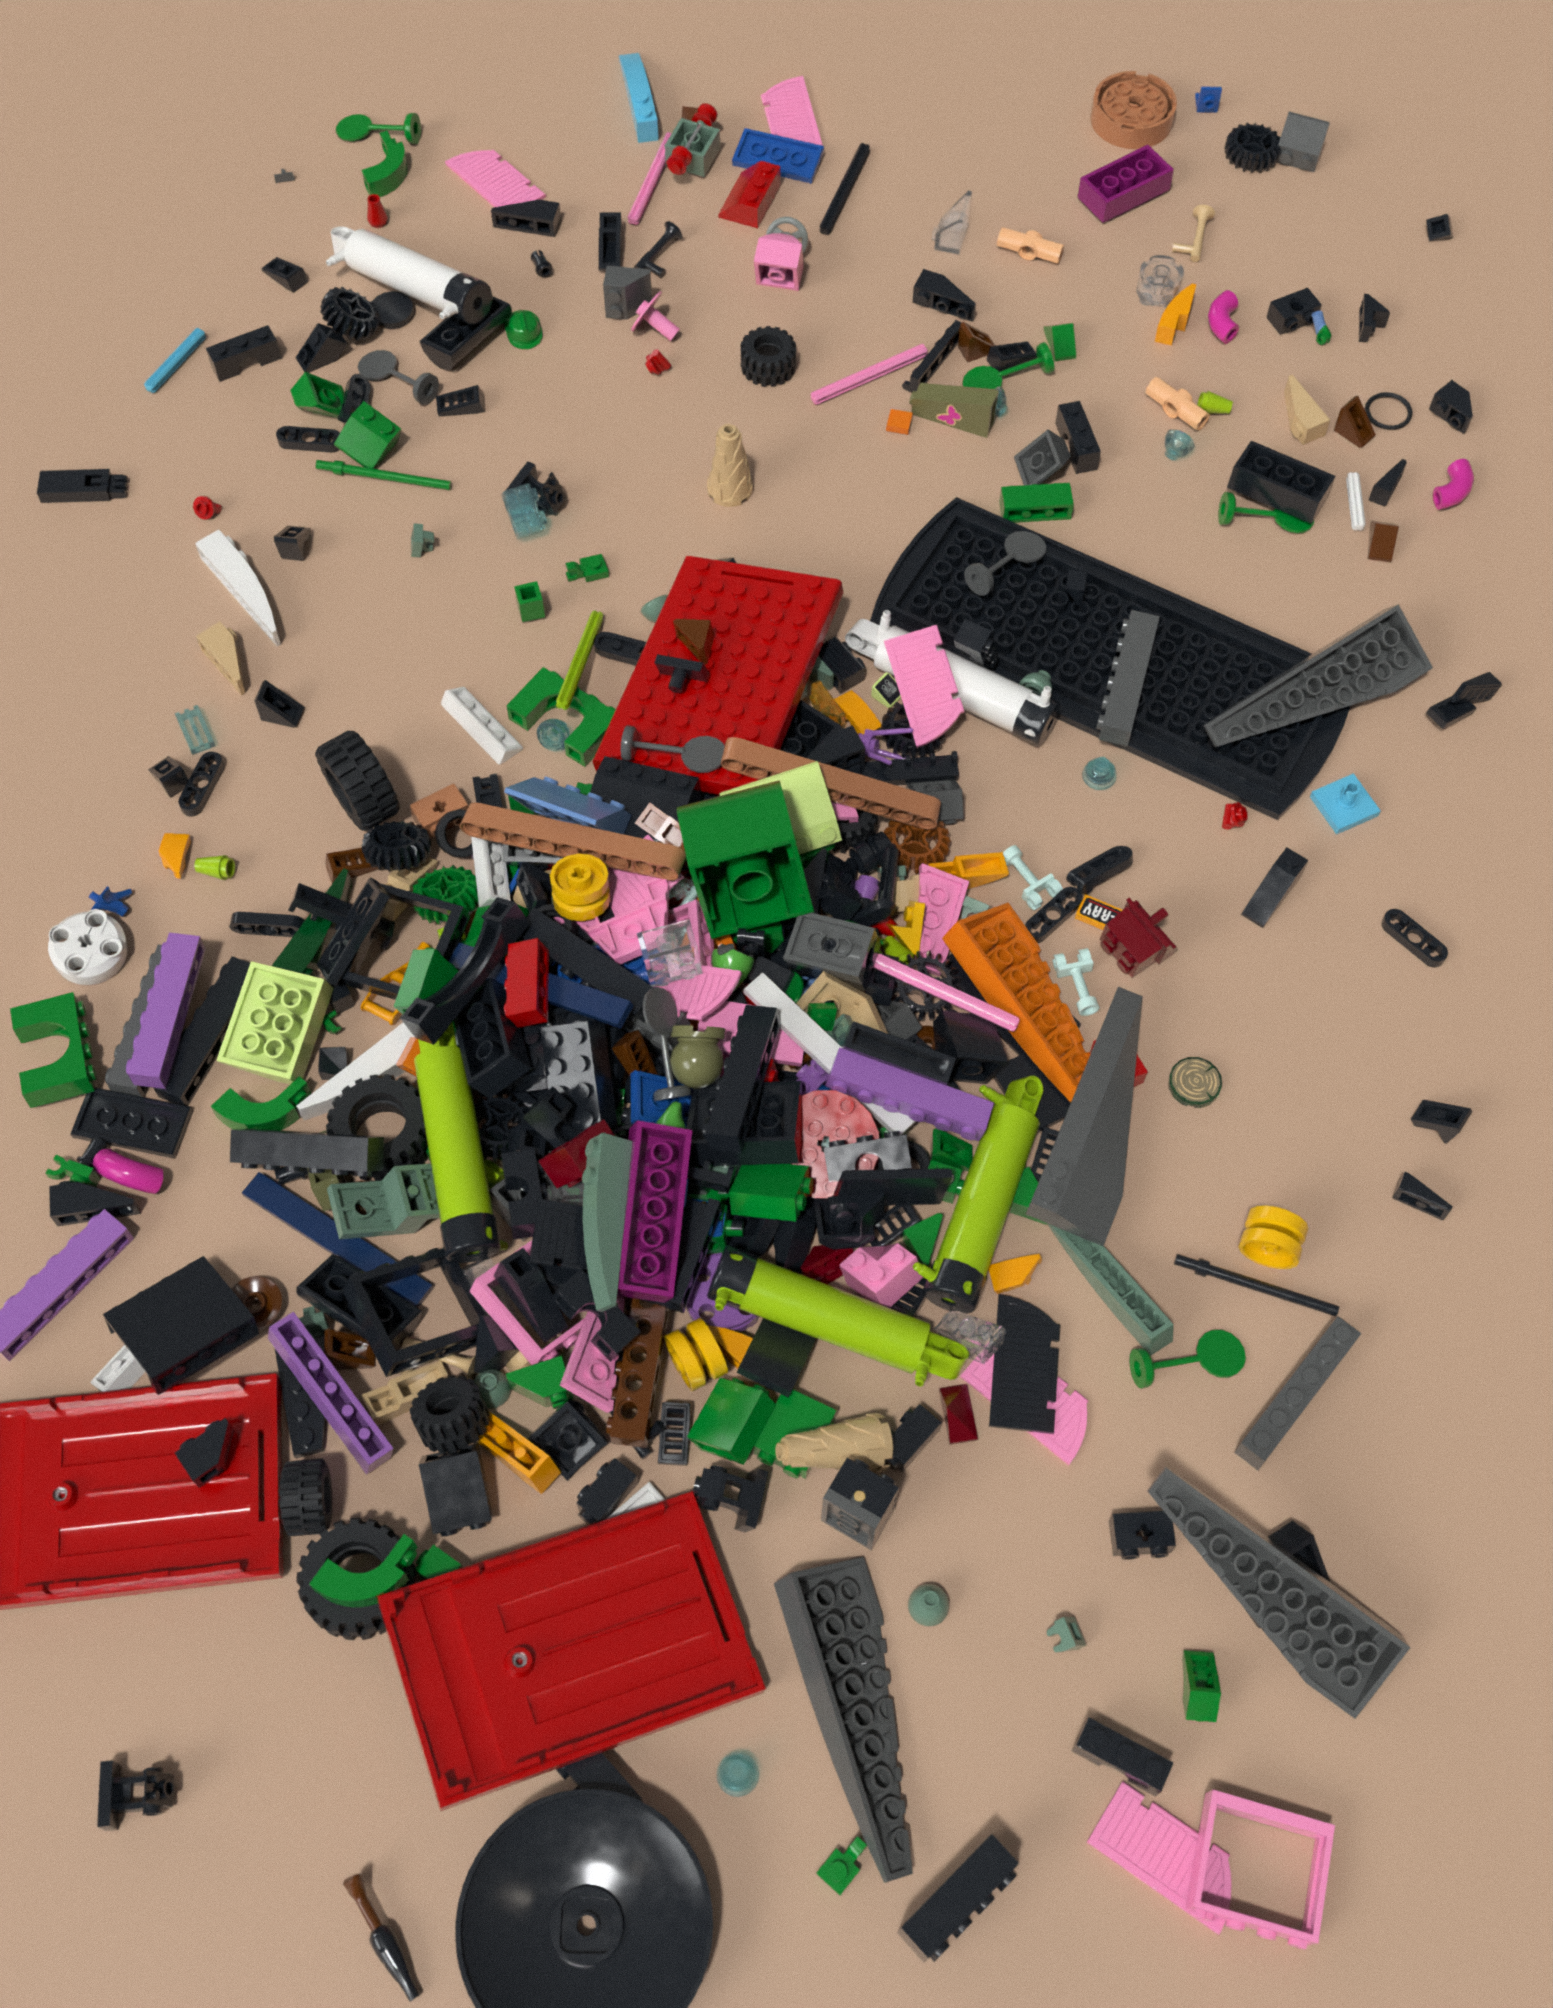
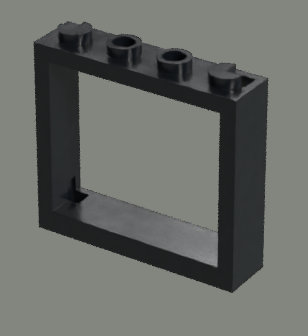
(447, 943)
(398, 1361)

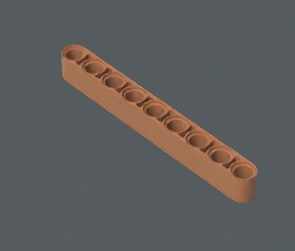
(842, 785)
(567, 839)

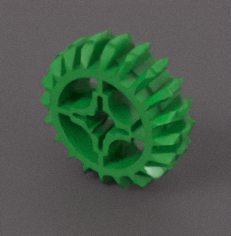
(449, 885)

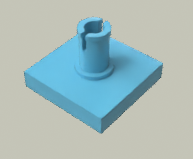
(1345, 803)

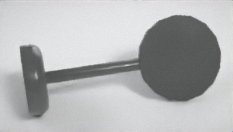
(382, 363)
(1019, 546)
(699, 754)
(661, 1016)

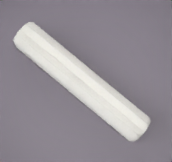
(1355, 501)

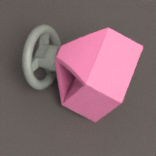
(780, 255)

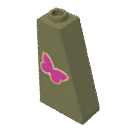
(956, 406)

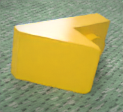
(911, 933)

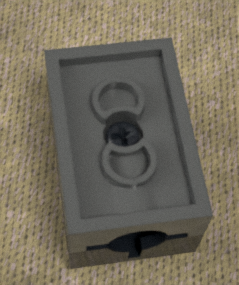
(833, 947)
(859, 1502)

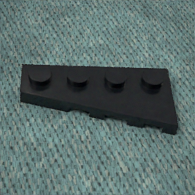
(304, 1418)

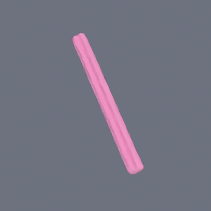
(649, 184)
(868, 374)
(946, 992)

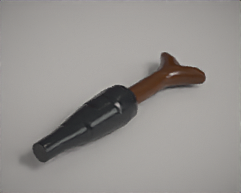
(383, 1939)

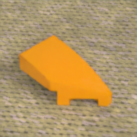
(173, 852)
(1013, 1272)

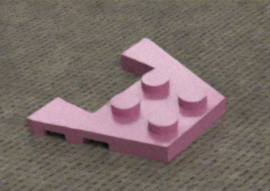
(619, 934)

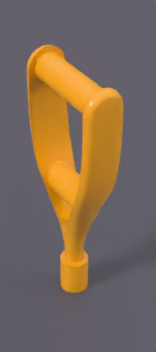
(397, 976)

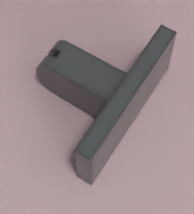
(284, 177)

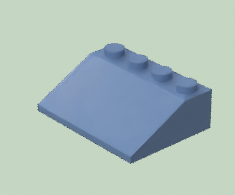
(569, 805)

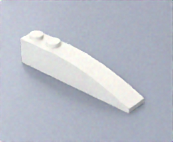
(239, 579)
(377, 1060)

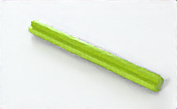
(579, 660)

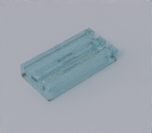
(188, 715)

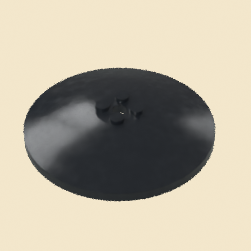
(574, 1860)

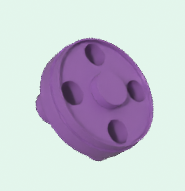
(699, 1303)

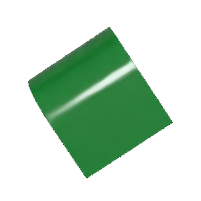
(744, 859)

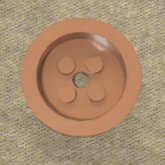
(1130, 124)

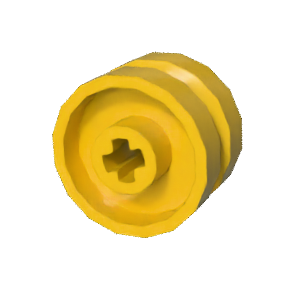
(580, 887)
(1273, 1237)
(695, 1354)

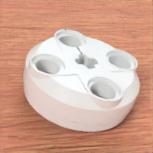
(88, 947)

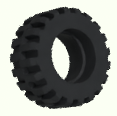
(357, 780)
(379, 1096)
(337, 1546)

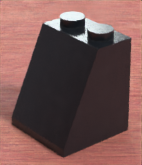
(972, 1043)
(455, 1490)

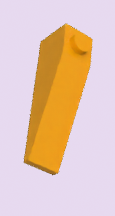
(519, 1454)

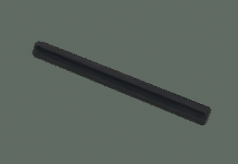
(844, 189)

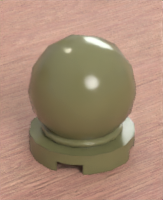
(697, 1057)

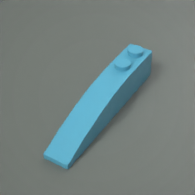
(639, 97)

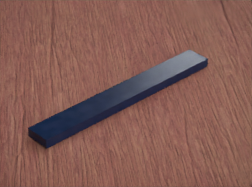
(564, 993)
(324, 1233)

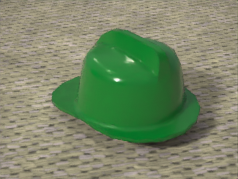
(523, 329)

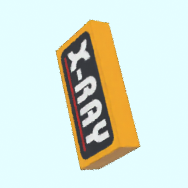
(1096, 912)

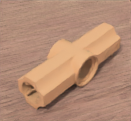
(1030, 245)
(1177, 403)

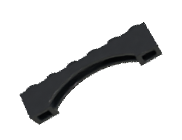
(432, 1016)

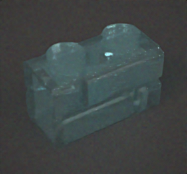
(523, 511)

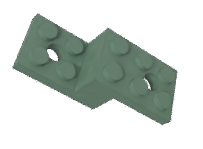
(392, 1206)

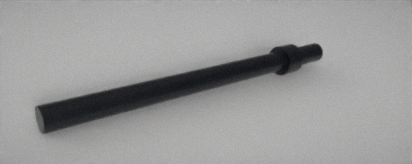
(1203, 1268)

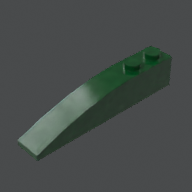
(313, 936)

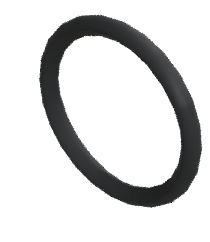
(1393, 395)

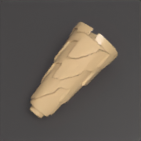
(730, 474)
(830, 1445)

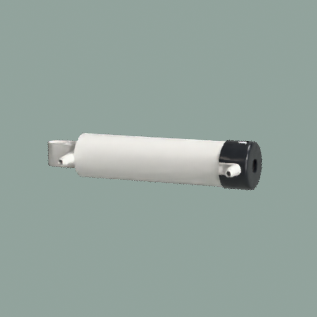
(413, 274)
(982, 691)

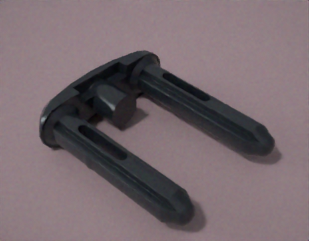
(878, 910)

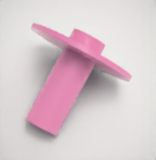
(655, 318)

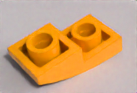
(857, 712)

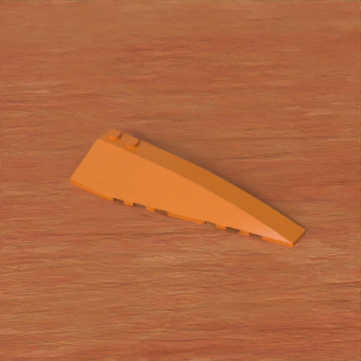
(1010, 975)

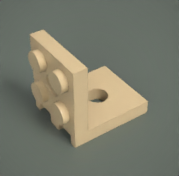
(846, 998)

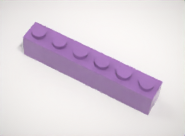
(166, 1010)
(909, 1094)
(60, 1281)
(330, 1393)

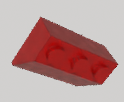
(752, 194)

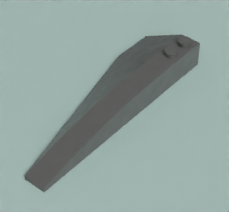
(1354, 668)
(1088, 1160)
(1314, 1624)
(841, 1658)

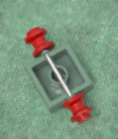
(693, 143)

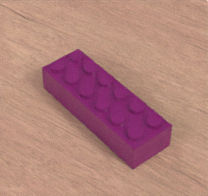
(653, 1211)

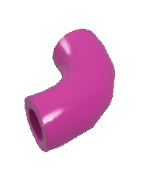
(1220, 319)
(1459, 486)
(128, 1171)

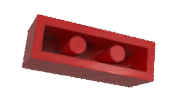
(527, 983)

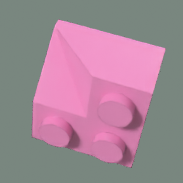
(881, 1273)

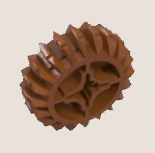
(916, 843)

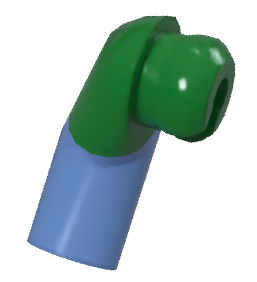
(1321, 329)

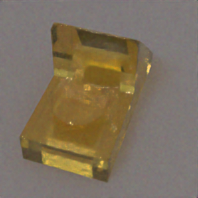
(825, 703)

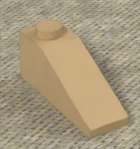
(1305, 416)
(221, 649)

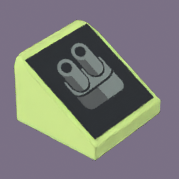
(886, 690)

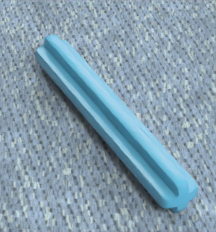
(174, 360)

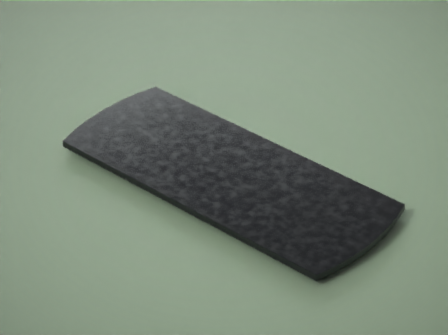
(1193, 674)

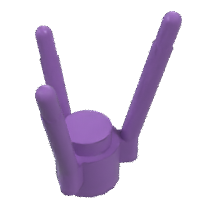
(872, 744)

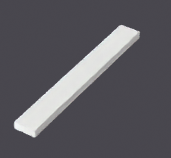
(813, 1041)

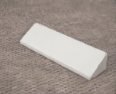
(480, 724)
(490, 871)
(118, 1373)

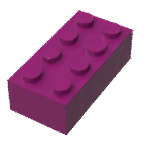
(1125, 183)

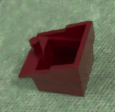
(1136, 938)

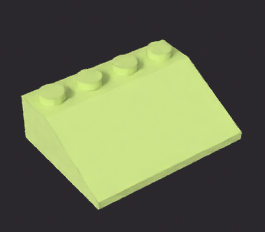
(807, 806)
(275, 1023)

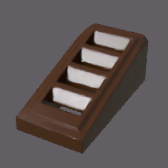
(341, 858)
(633, 1046)

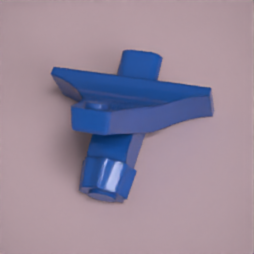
(111, 901)

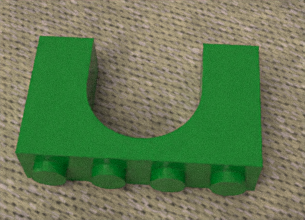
(541, 695)
(423, 977)
(72, 1072)

